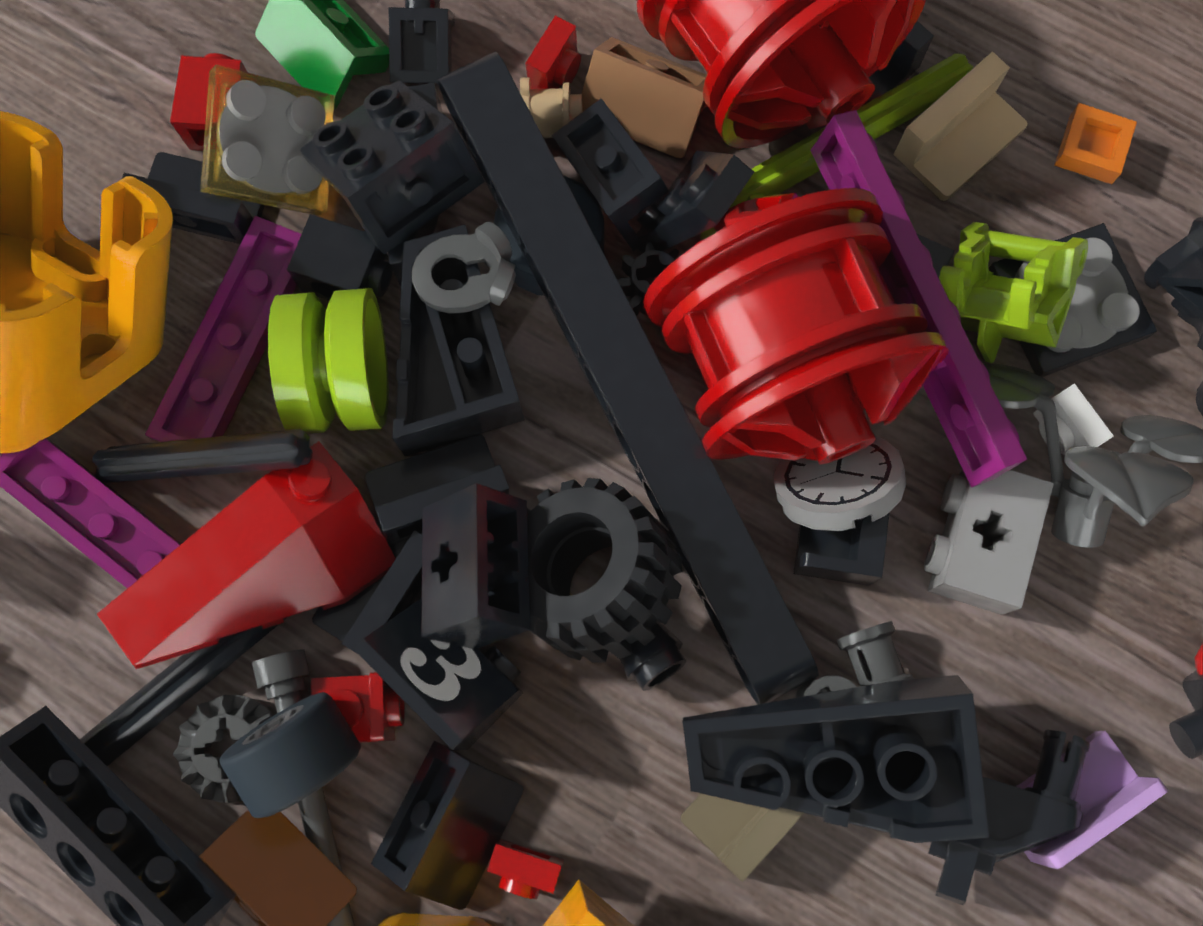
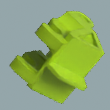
(1009, 307)

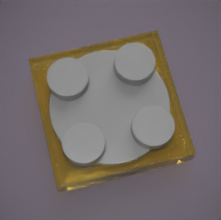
(257, 138)

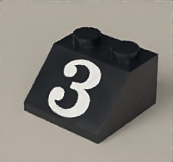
(446, 684)

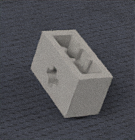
(1013, 519)

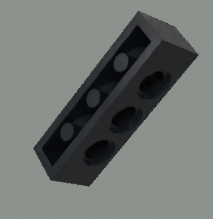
(103, 831)

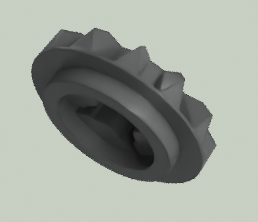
(206, 727)

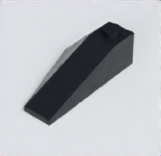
(862, 755)

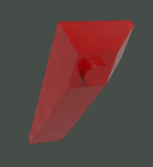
(270, 554)

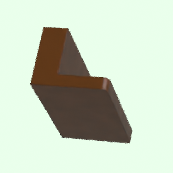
(278, 873)

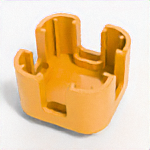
(71, 313)

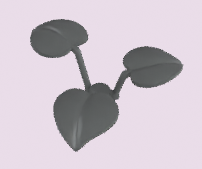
(1104, 477)

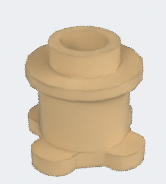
(551, 107)

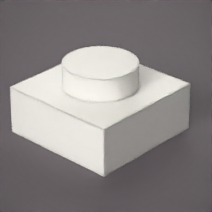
(1076, 421)

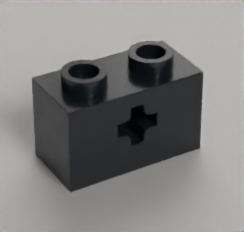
(475, 568)

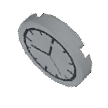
(842, 490)

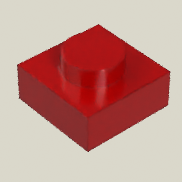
(555, 56)
(524, 869)

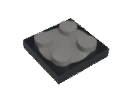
(1103, 310)

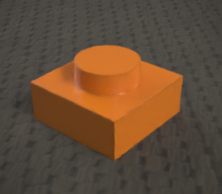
(1095, 143)

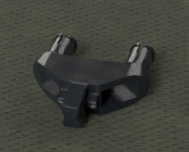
(1018, 817)

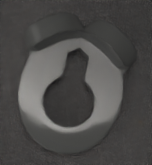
(485, 245)

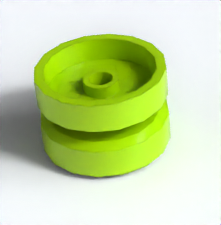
(328, 361)

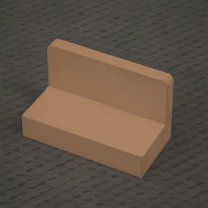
(647, 94)

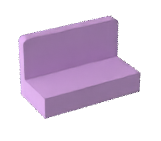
(1108, 798)

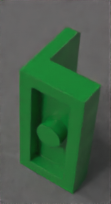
(321, 43)

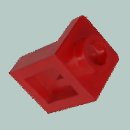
(366, 704)

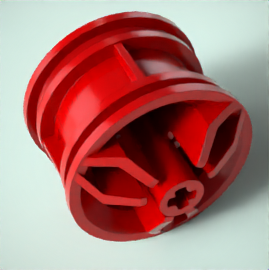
(781, 59)
(794, 327)

